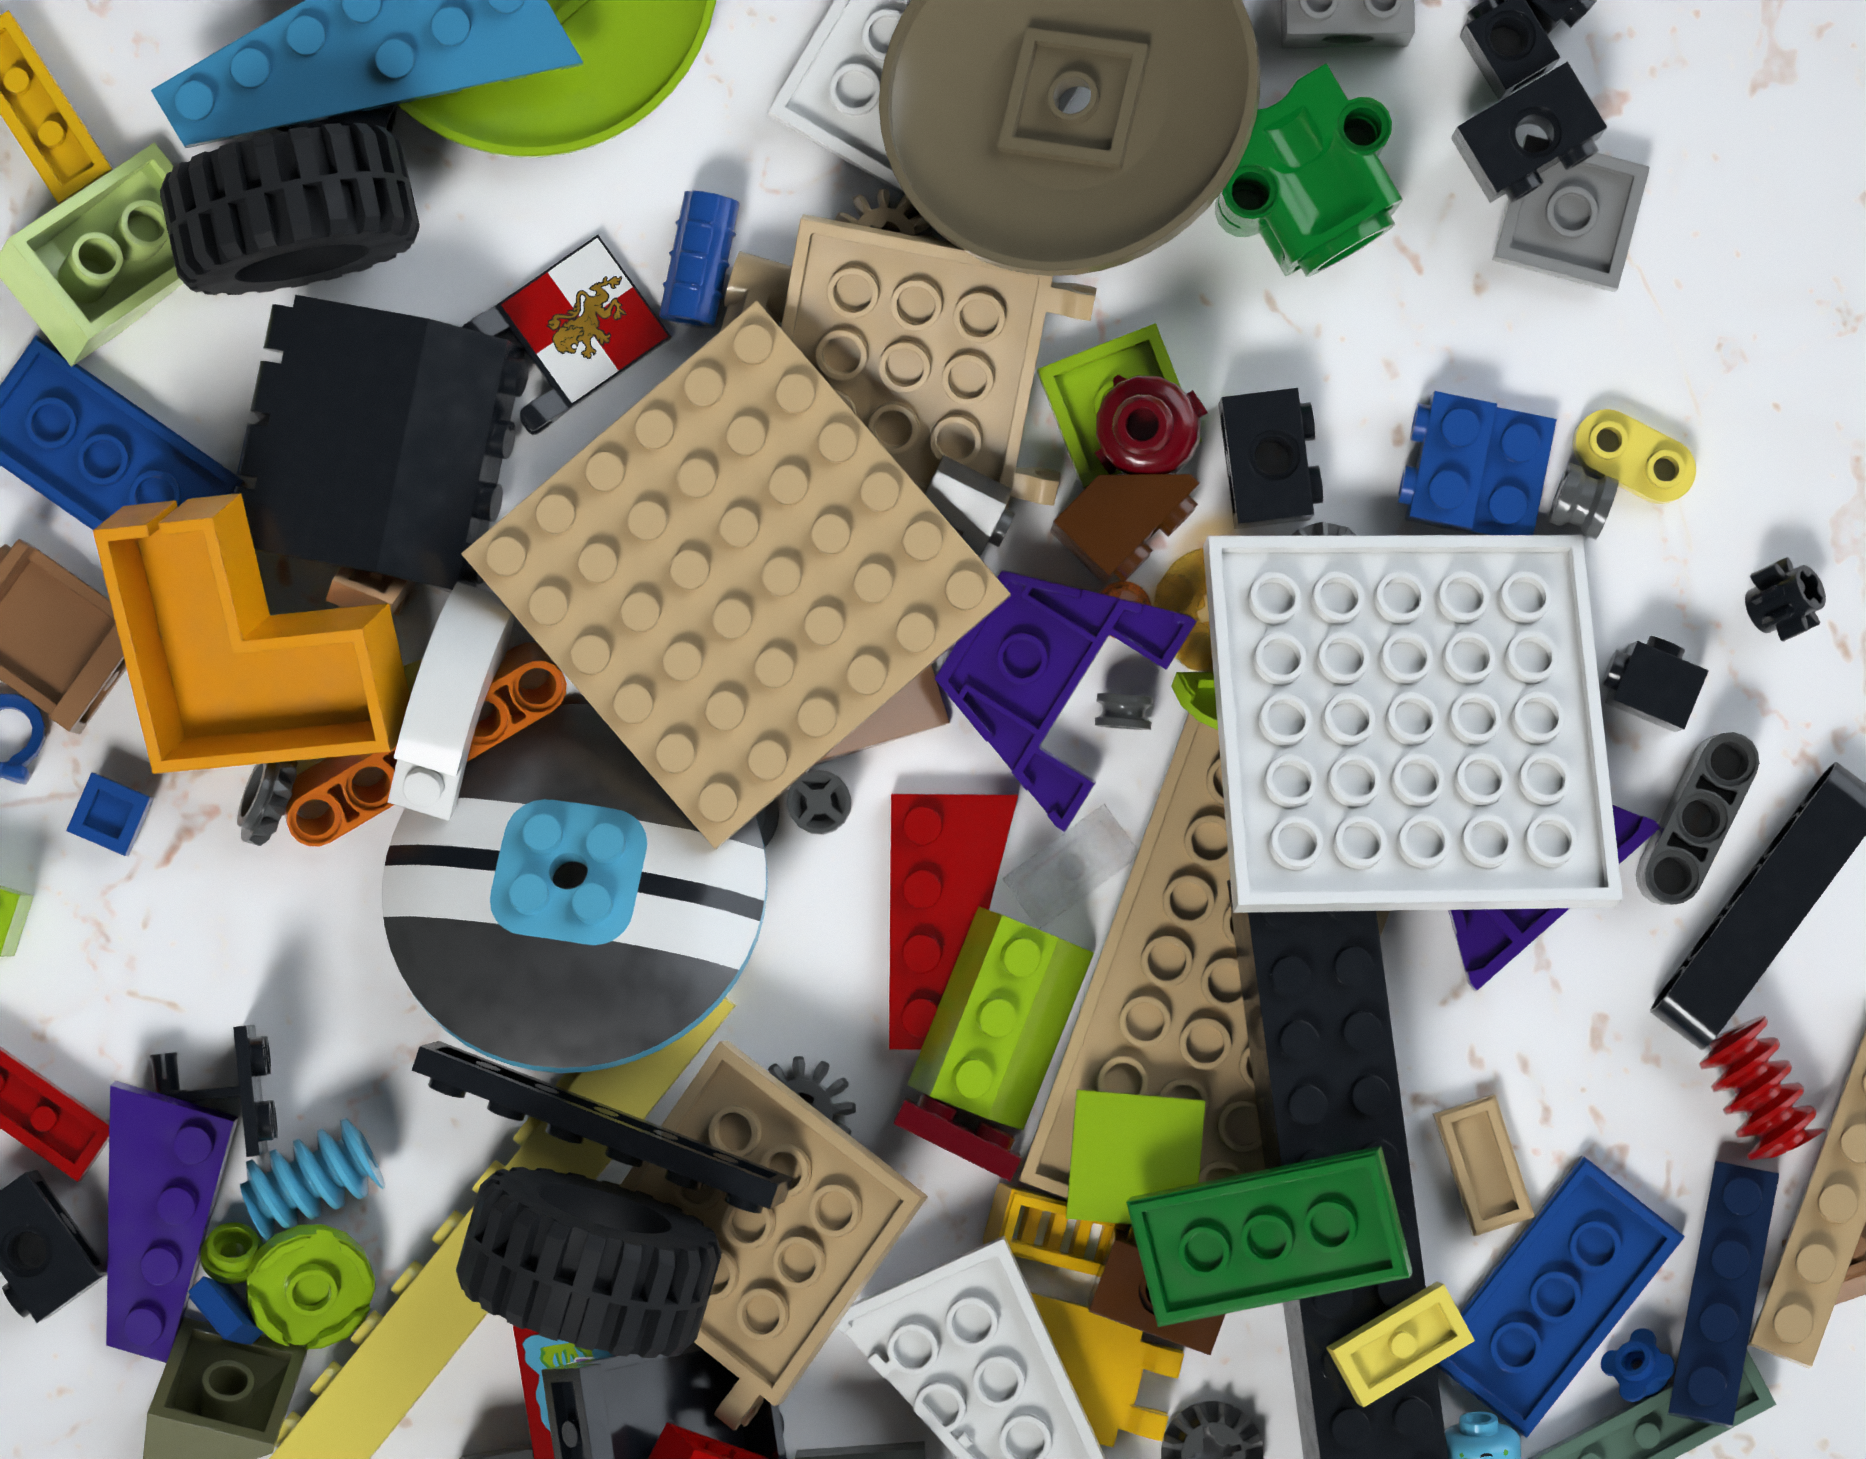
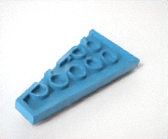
(359, 57)

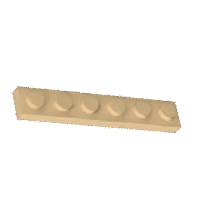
(1821, 1233)

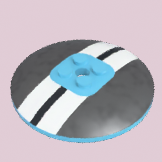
(580, 970)

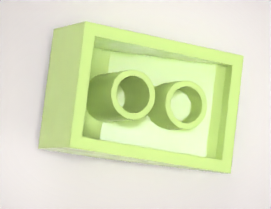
(96, 258)

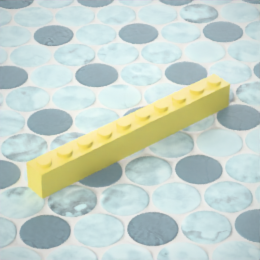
(433, 1315)

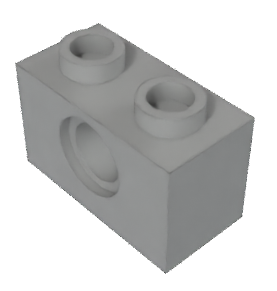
(1347, 23)

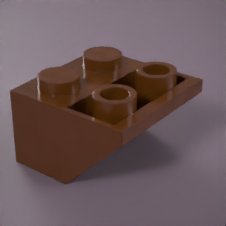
(1118, 516)

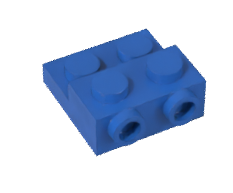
(1476, 466)

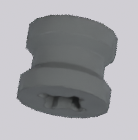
(1583, 501)
(813, 796)

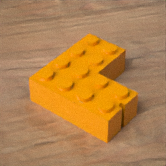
(220, 673)

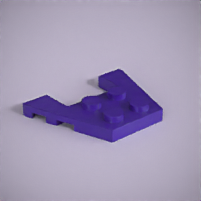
(1026, 664)

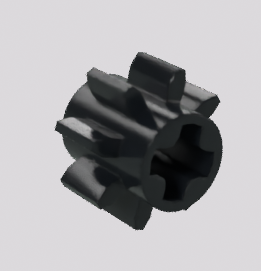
(1785, 599)

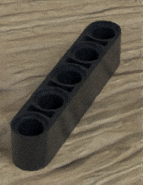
(1765, 908)

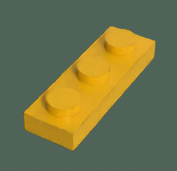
(44, 117)

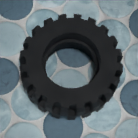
(289, 209)
(588, 1262)

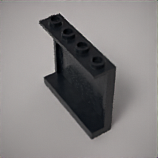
(623, 1402)

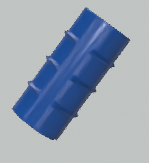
(699, 259)

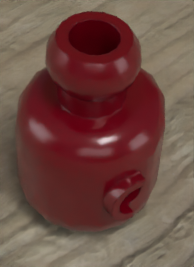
(1147, 426)

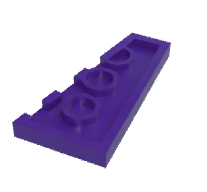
(160, 1203)

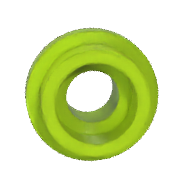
(228, 1241)

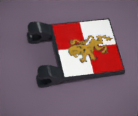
(579, 328)

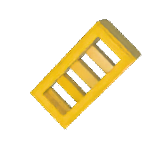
(1003, 1220)

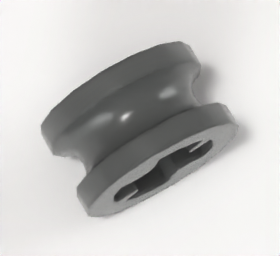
(1123, 711)

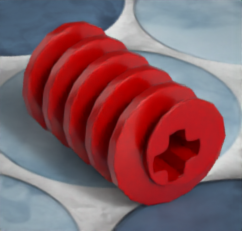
(1760, 1090)

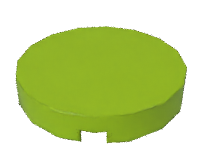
(310, 1286)

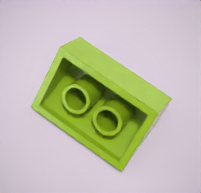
(1000, 1019)

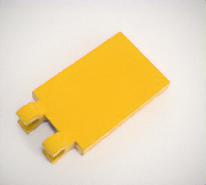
(1107, 1368)

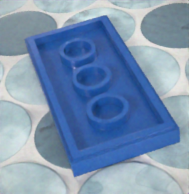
(93, 445)
(1558, 1294)

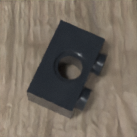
(1555, 105)
(1259, 496)
(69, 1262)

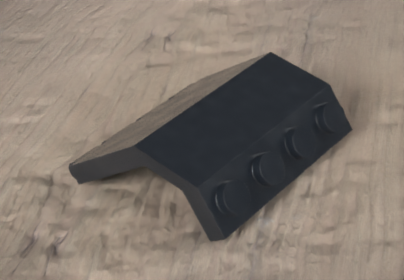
(379, 440)

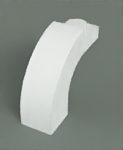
(448, 699)

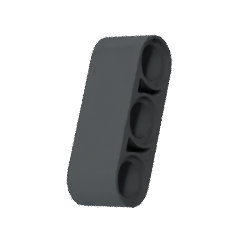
(1723, 801)

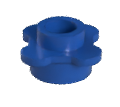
(1646, 1379)

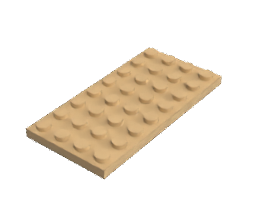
(1167, 984)

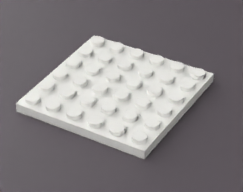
(1410, 723)

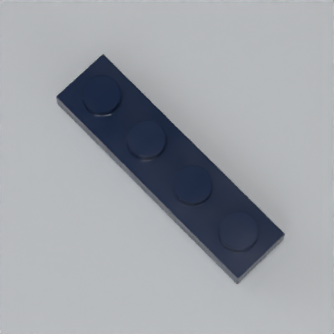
(1723, 1294)

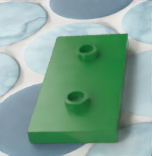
(1269, 1236)

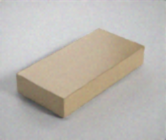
(1483, 1165)

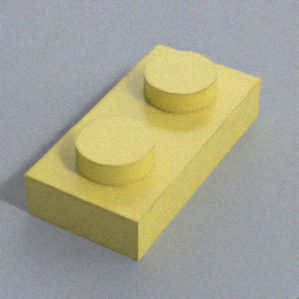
(1400, 1344)

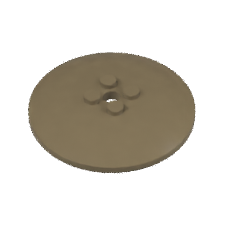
(1053, 192)

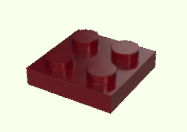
(984, 1146)

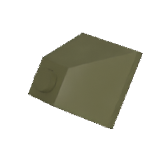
(221, 1396)

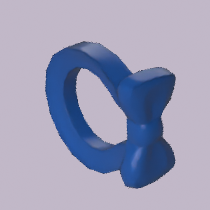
(15, 768)

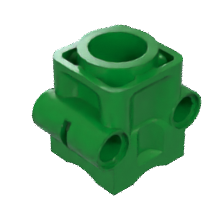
(1313, 183)

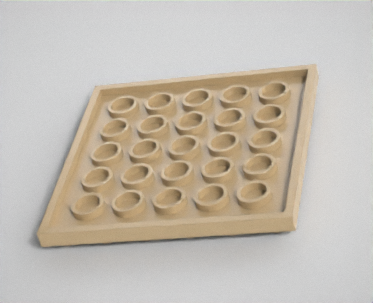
(736, 574)

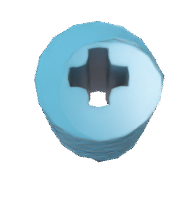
(309, 1178)

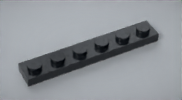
(577, 1117)

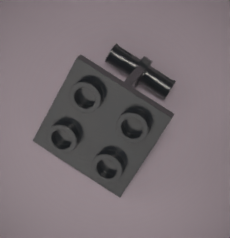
(252, 1063)

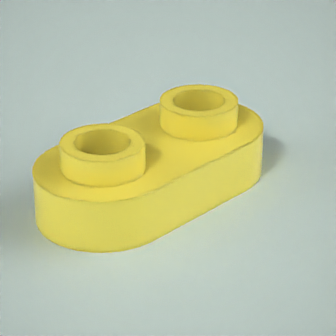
(1634, 457)

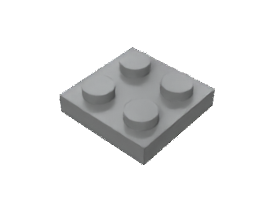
(1575, 221)

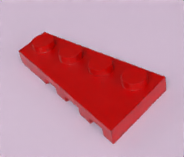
(940, 872)

